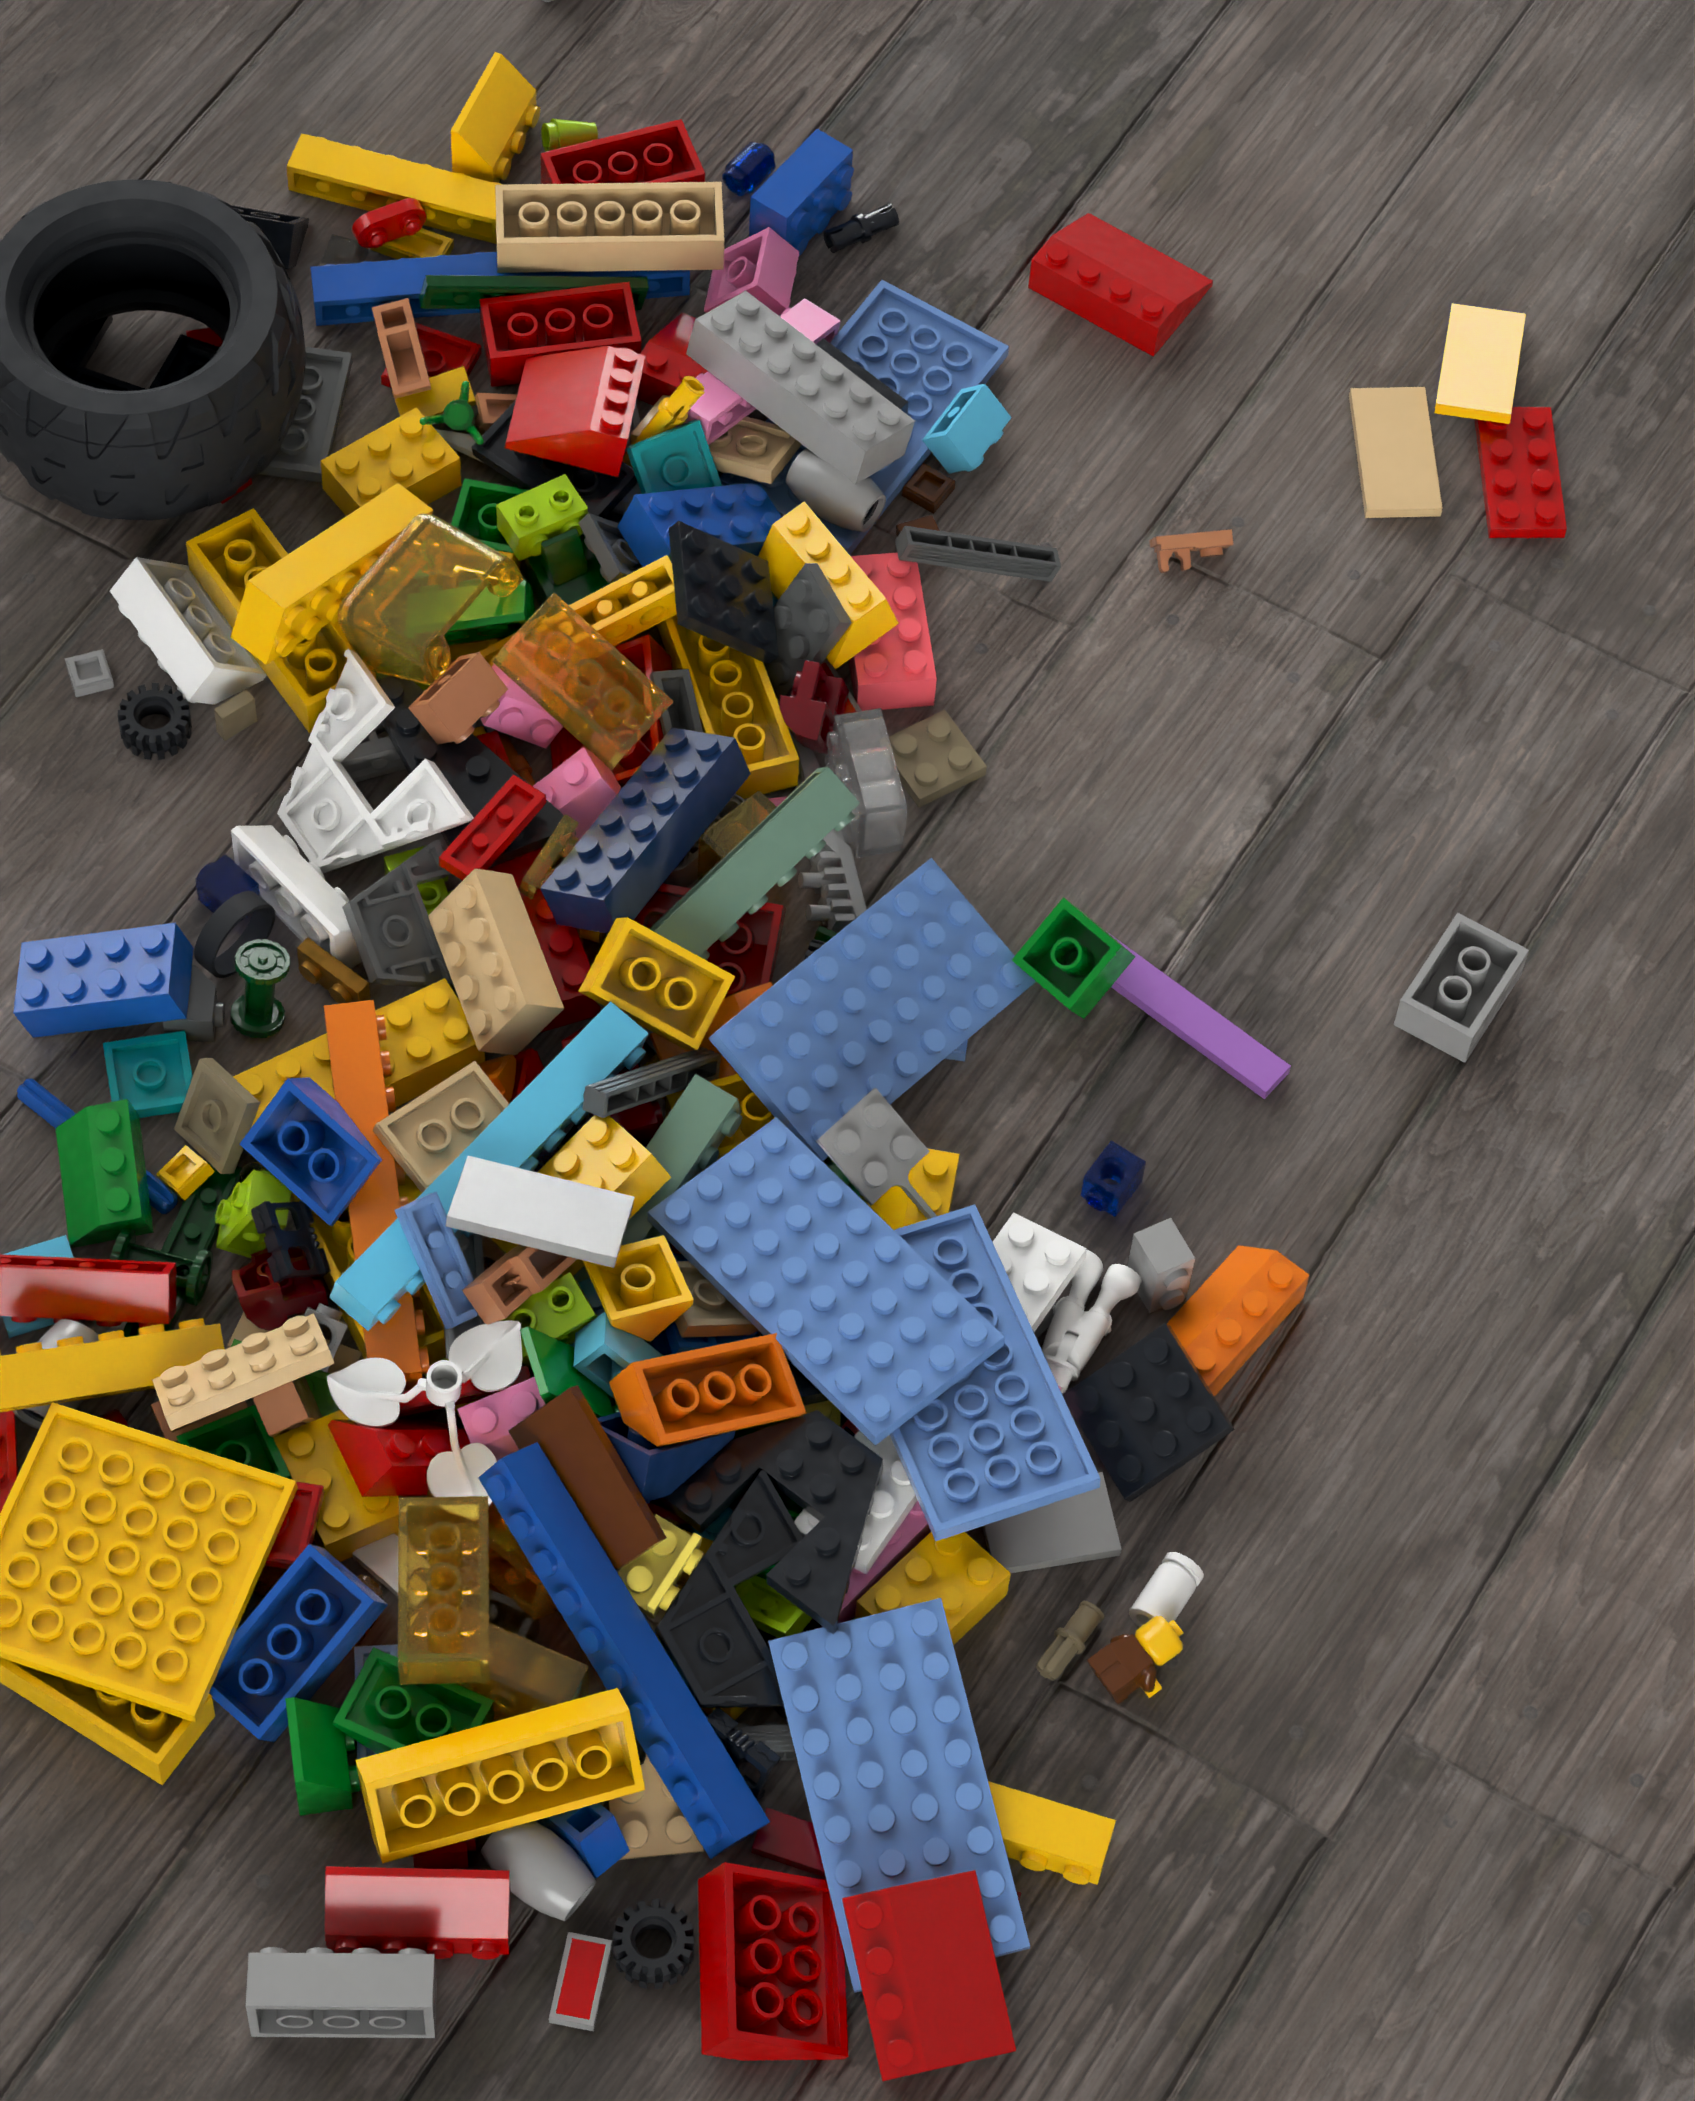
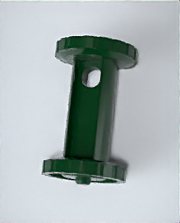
(262, 966)
(200, 1269)

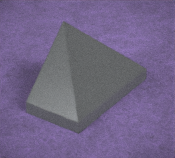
(684, 710)

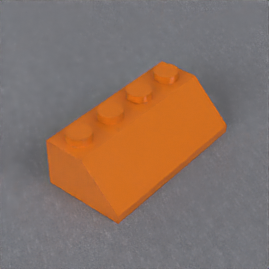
(1237, 1311)
(708, 1391)

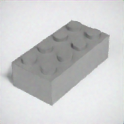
(341, 1993)

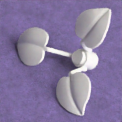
(374, 1387)

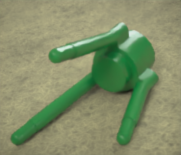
(457, 415)

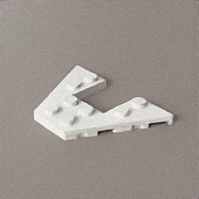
(328, 809)

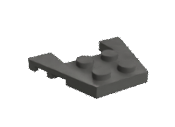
(394, 925)

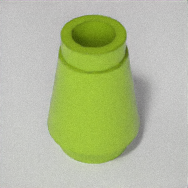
(565, 133)

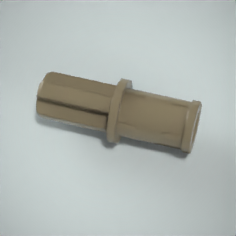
(1069, 1640)

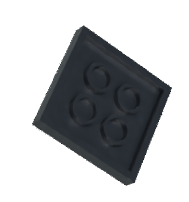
(723, 592)
(1147, 1412)

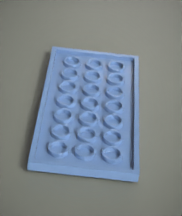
(918, 356)
(873, 1006)
(828, 1278)
(1003, 1430)
(894, 1763)

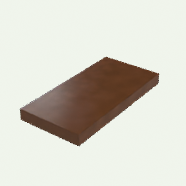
(592, 1475)

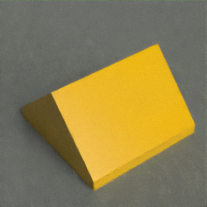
(643, 1289)

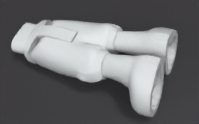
(1077, 1332)

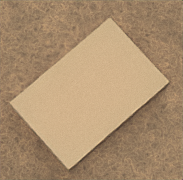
(441, 1124)

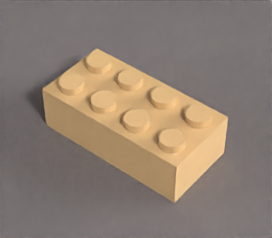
(495, 962)

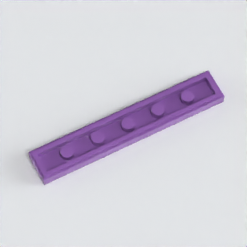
(1201, 1026)

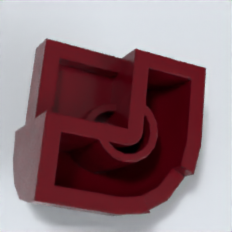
(813, 705)
(269, 1302)

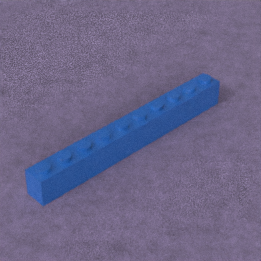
(350, 290)
(623, 1649)

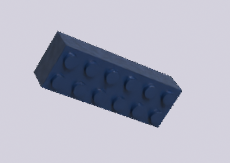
(646, 830)

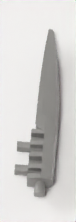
(832, 868)

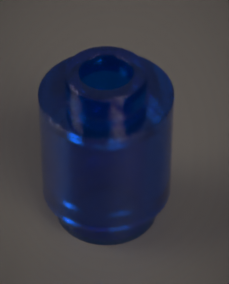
(749, 168)

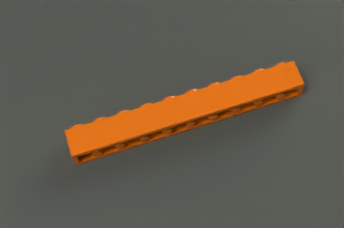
(360, 1089)

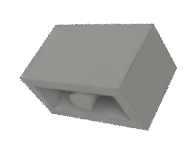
(1163, 1264)

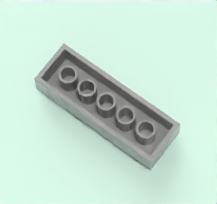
(800, 387)

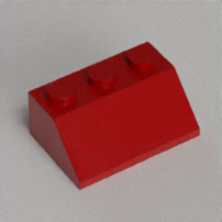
(392, 1457)

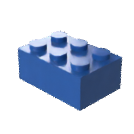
(804, 191)

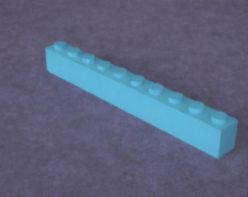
(513, 1138)

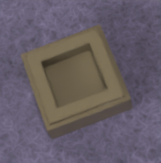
(235, 715)

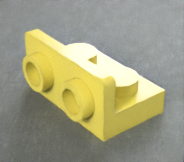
(656, 1572)

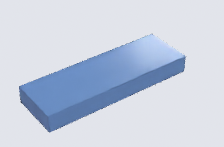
(438, 1257)

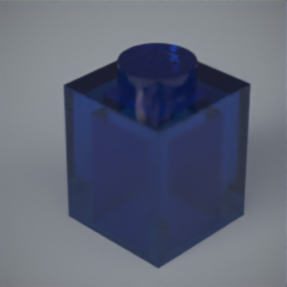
(221, 881)

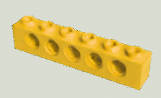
(623, 606)

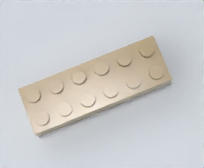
(609, 227)

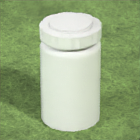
(1167, 1589)

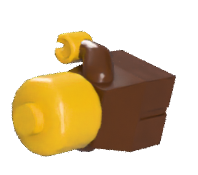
(1132, 1659)

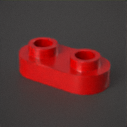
(389, 223)

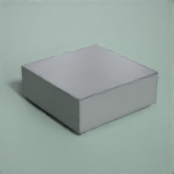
(89, 673)

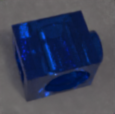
(1113, 1164)

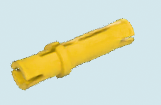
(671, 410)

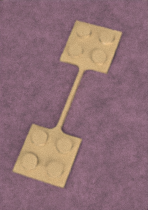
(651, 1817)

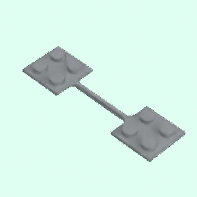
(878, 1152)

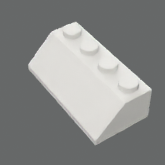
(185, 631)
(296, 890)

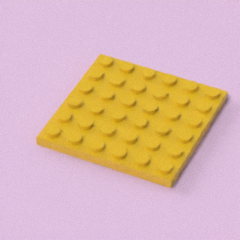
(131, 1559)

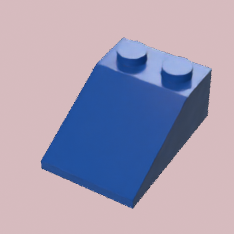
(312, 1147)

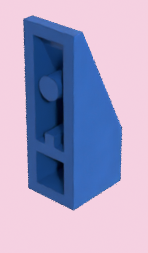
(592, 1835)

